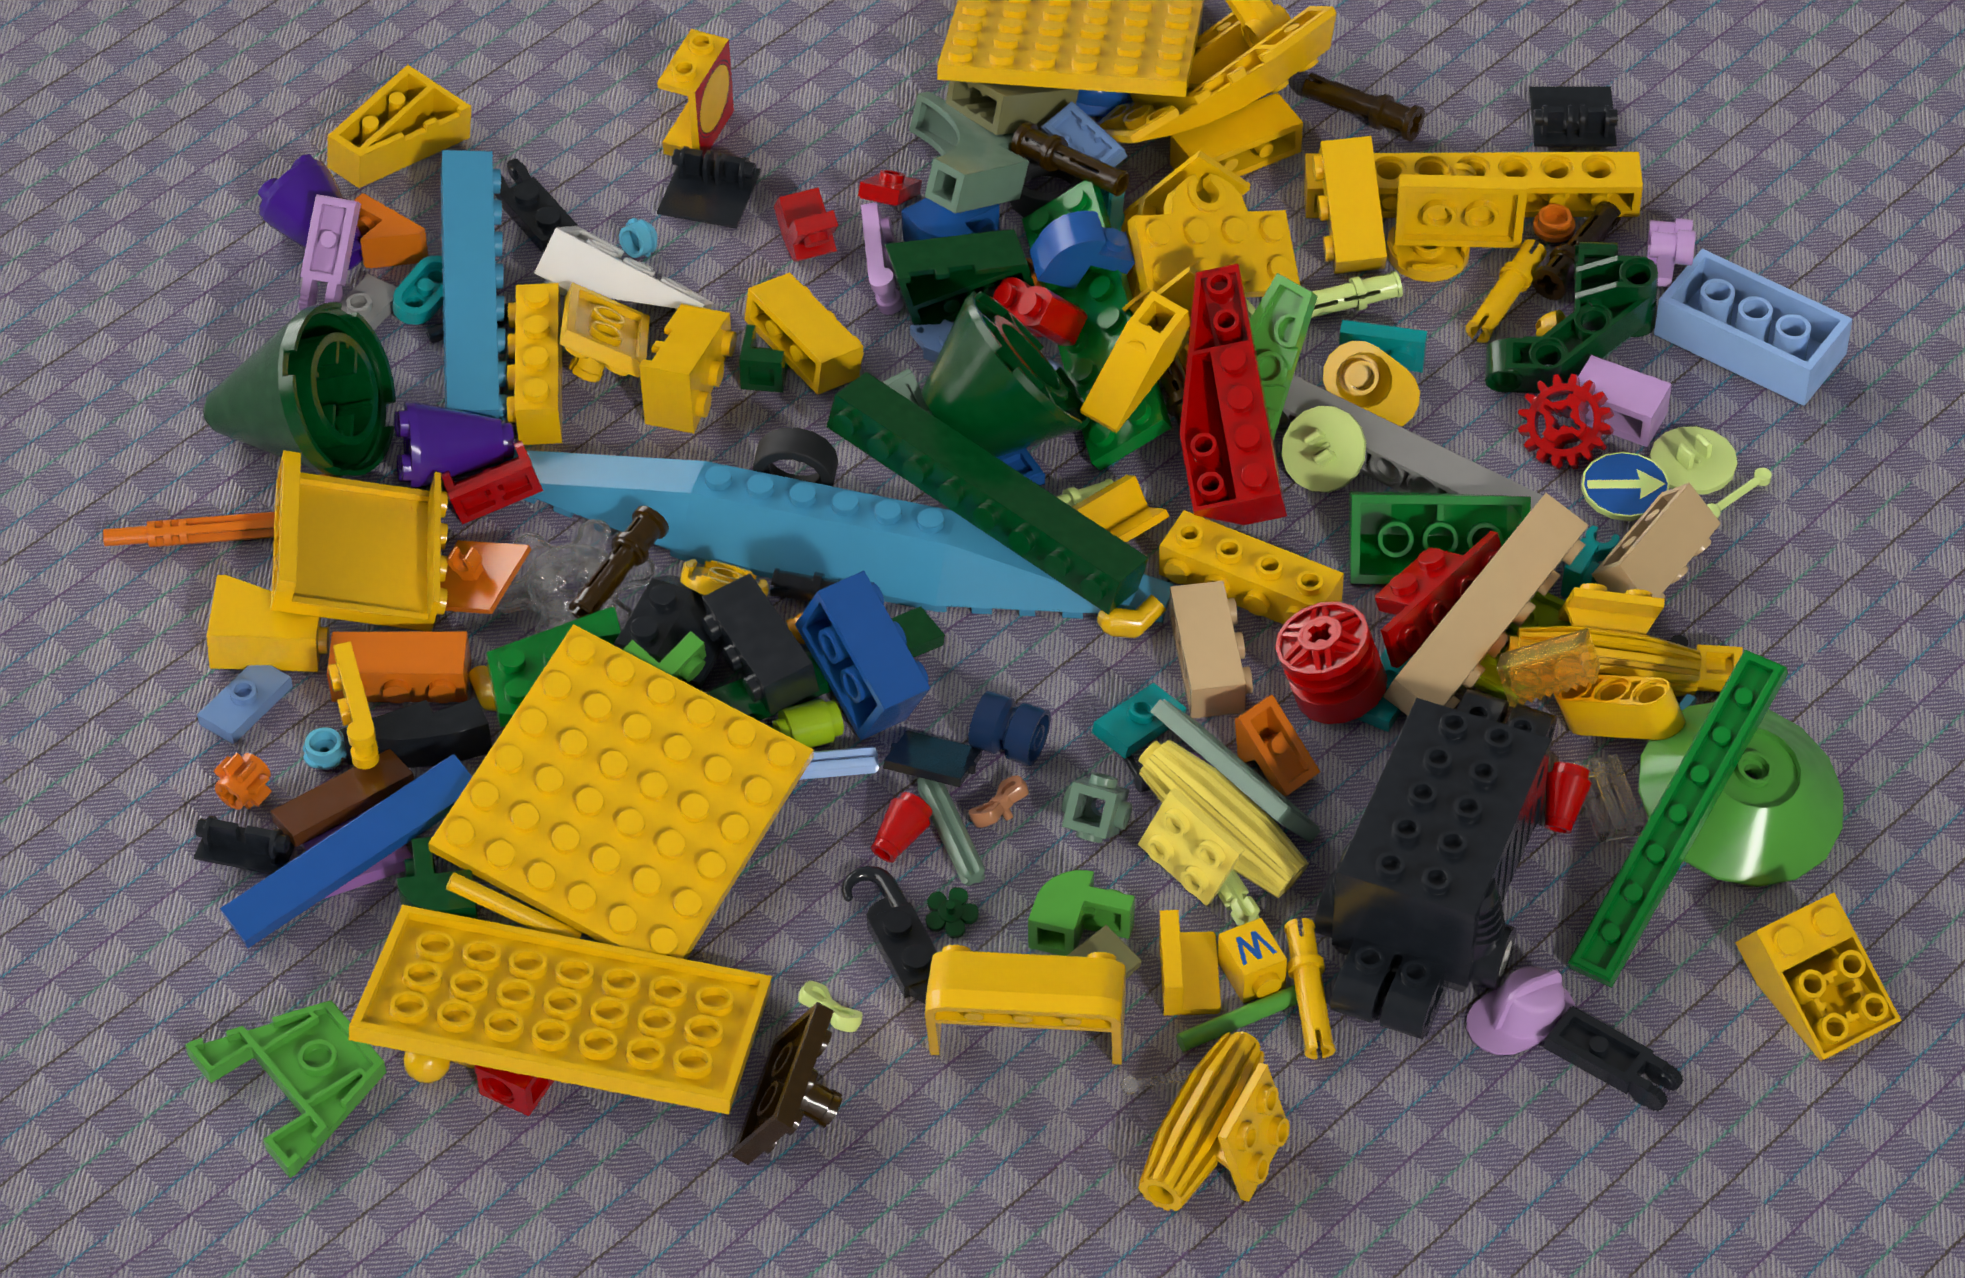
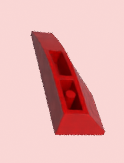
(1225, 409)

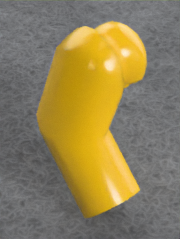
(1129, 622)

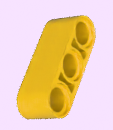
(1622, 708)

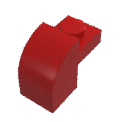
(806, 224)

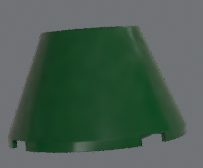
(998, 383)

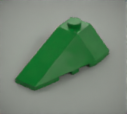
(1396, 527)

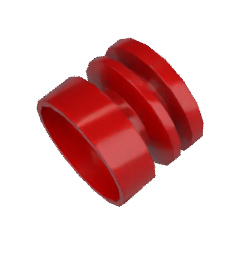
(1331, 662)

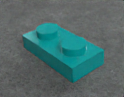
(1400, 343)

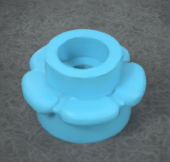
(638, 238)
(323, 749)

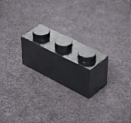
(759, 644)

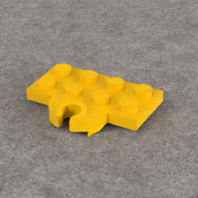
(1212, 238)

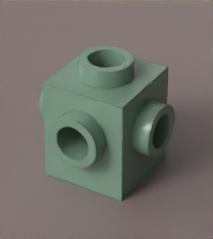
(1081, 810)

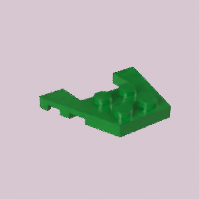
(520, 663)

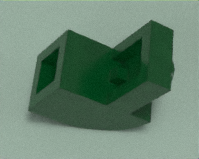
(427, 888)

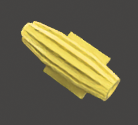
(1212, 828)

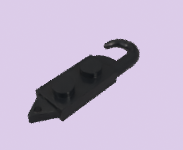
(896, 931)

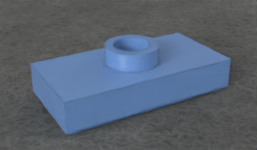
(1085, 135)
(244, 701)

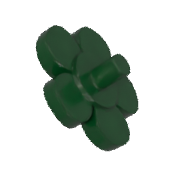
(951, 912)

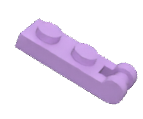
(877, 233)

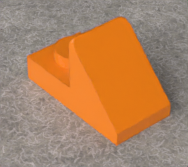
(388, 236)
(1271, 740)

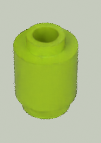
(811, 722)

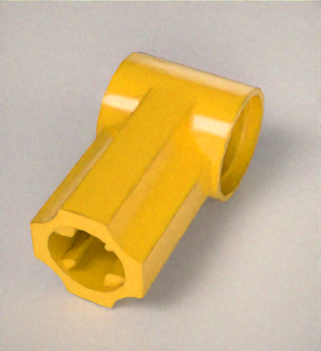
(1258, 18)

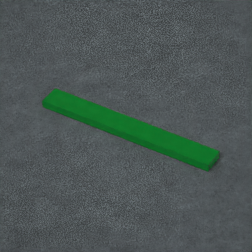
(1677, 818)

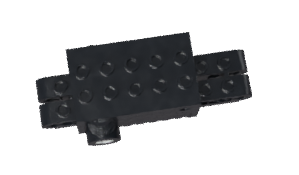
(1435, 859)

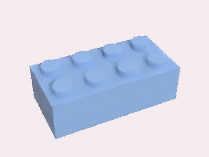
(1753, 326)

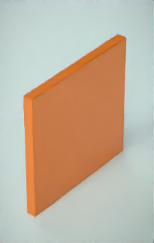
(481, 574)

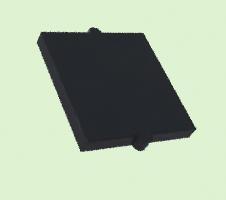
(932, 758)

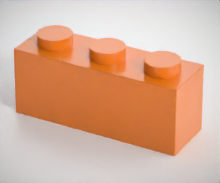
(408, 665)

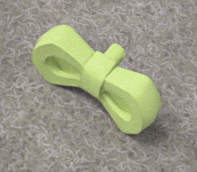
(842, 1018)

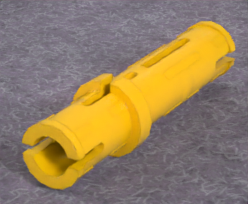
(1514, 278)
(1307, 970)

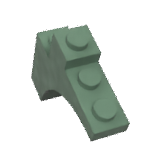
(974, 164)

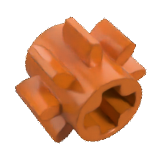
(242, 781)

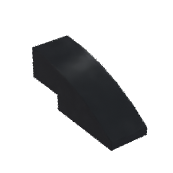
(430, 737)

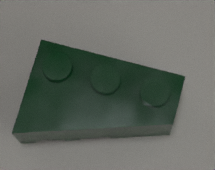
(943, 271)

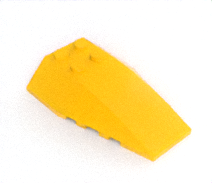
(1226, 76)

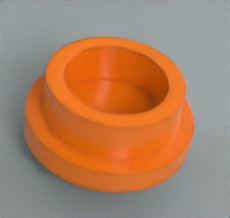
(1554, 223)

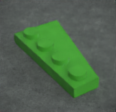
(1278, 336)

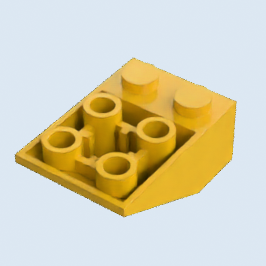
(1819, 977)

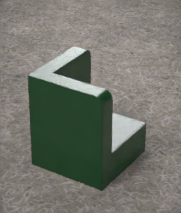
(761, 367)

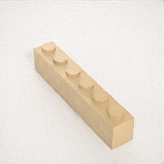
(1489, 607)

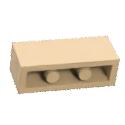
(1659, 544)
(1209, 649)

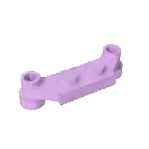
(1670, 245)

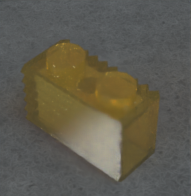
(1548, 667)

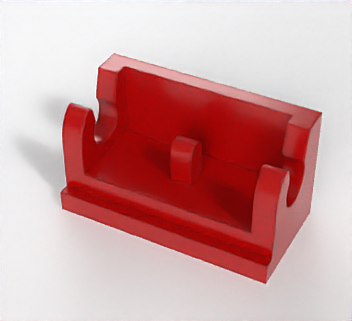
(493, 487)

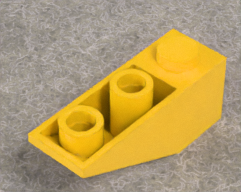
(1137, 361)

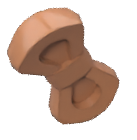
(1008, 793)

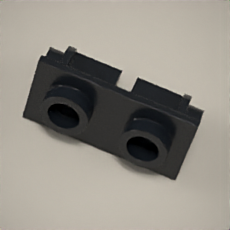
(242, 847)

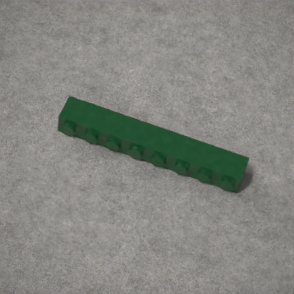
(987, 492)

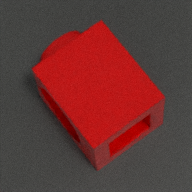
(512, 1089)

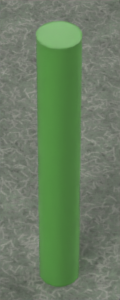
(1237, 1018)

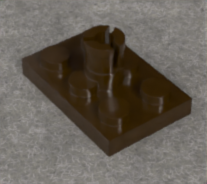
(789, 1087)

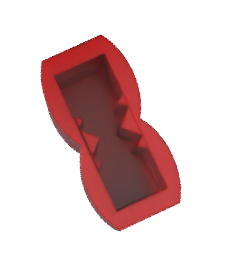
(1042, 311)

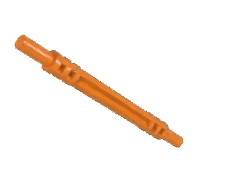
(194, 530)

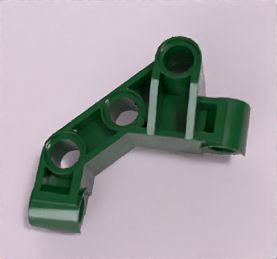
(1611, 296)

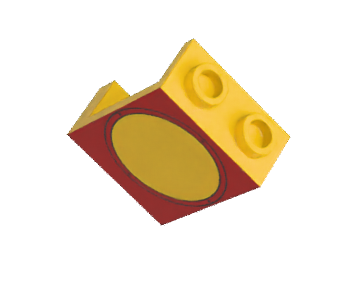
(704, 75)

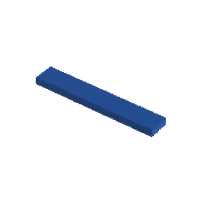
(347, 852)

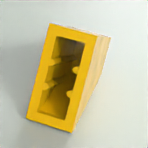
(249, 633)

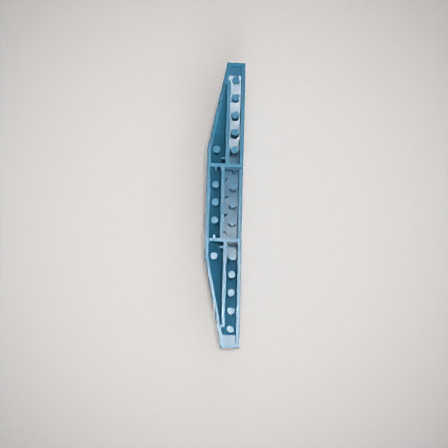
(807, 527)

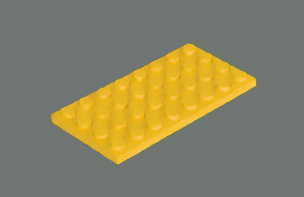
(562, 1009)

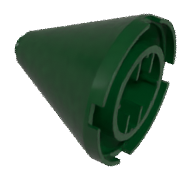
(312, 392)

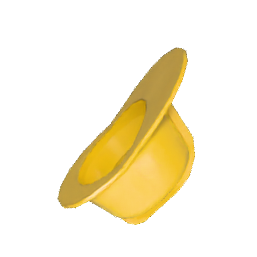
(1372, 381)

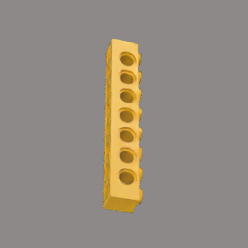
(1561, 178)

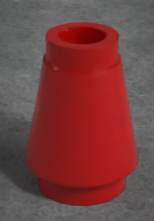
(1565, 794)
(901, 826)

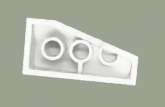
(597, 265)

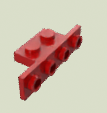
(1427, 593)

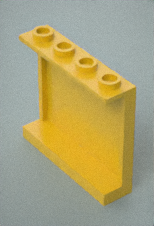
(358, 549)

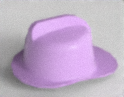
(1519, 1011)

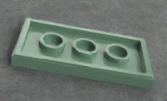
(1236, 770)

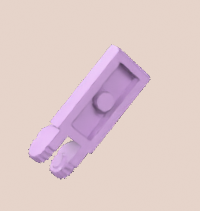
(328, 248)

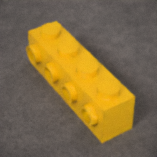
(537, 364)
(1254, 572)

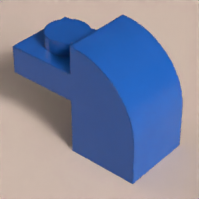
(932, 220)
(1074, 244)

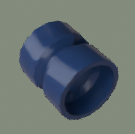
(1003, 726)

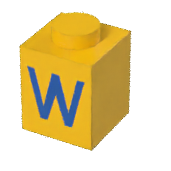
(1252, 960)

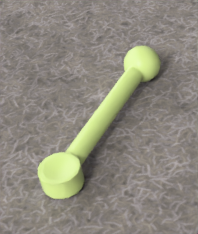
(1761, 477)

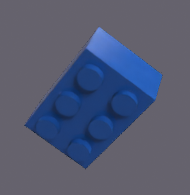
(863, 655)

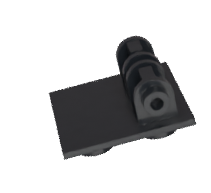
(1573, 116)
(709, 188)

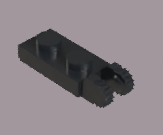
(532, 205)
(1612, 1058)

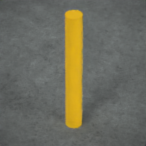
(508, 907)

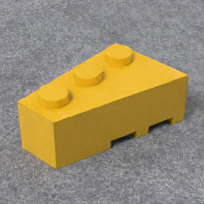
(686, 368)

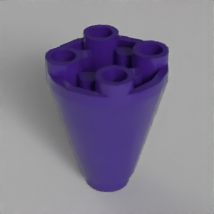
(290, 201)
(448, 441)

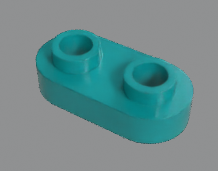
(417, 295)

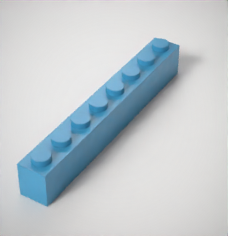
(471, 283)

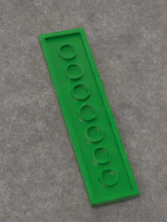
(1102, 297)

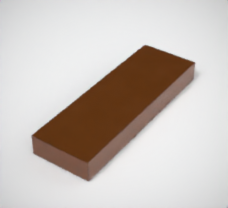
(341, 798)

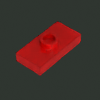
(889, 188)

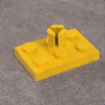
(1460, 209)
(602, 335)

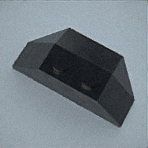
(664, 618)

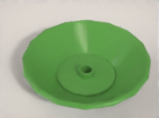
(1761, 826)

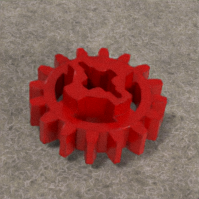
(1557, 436)

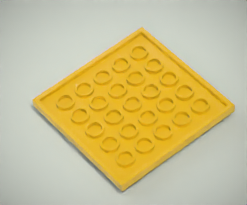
(1074, 44)
(621, 799)

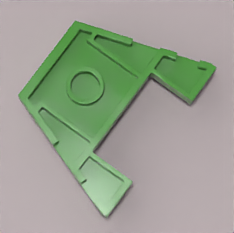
(311, 1064)

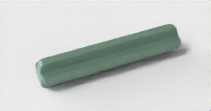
(952, 831)

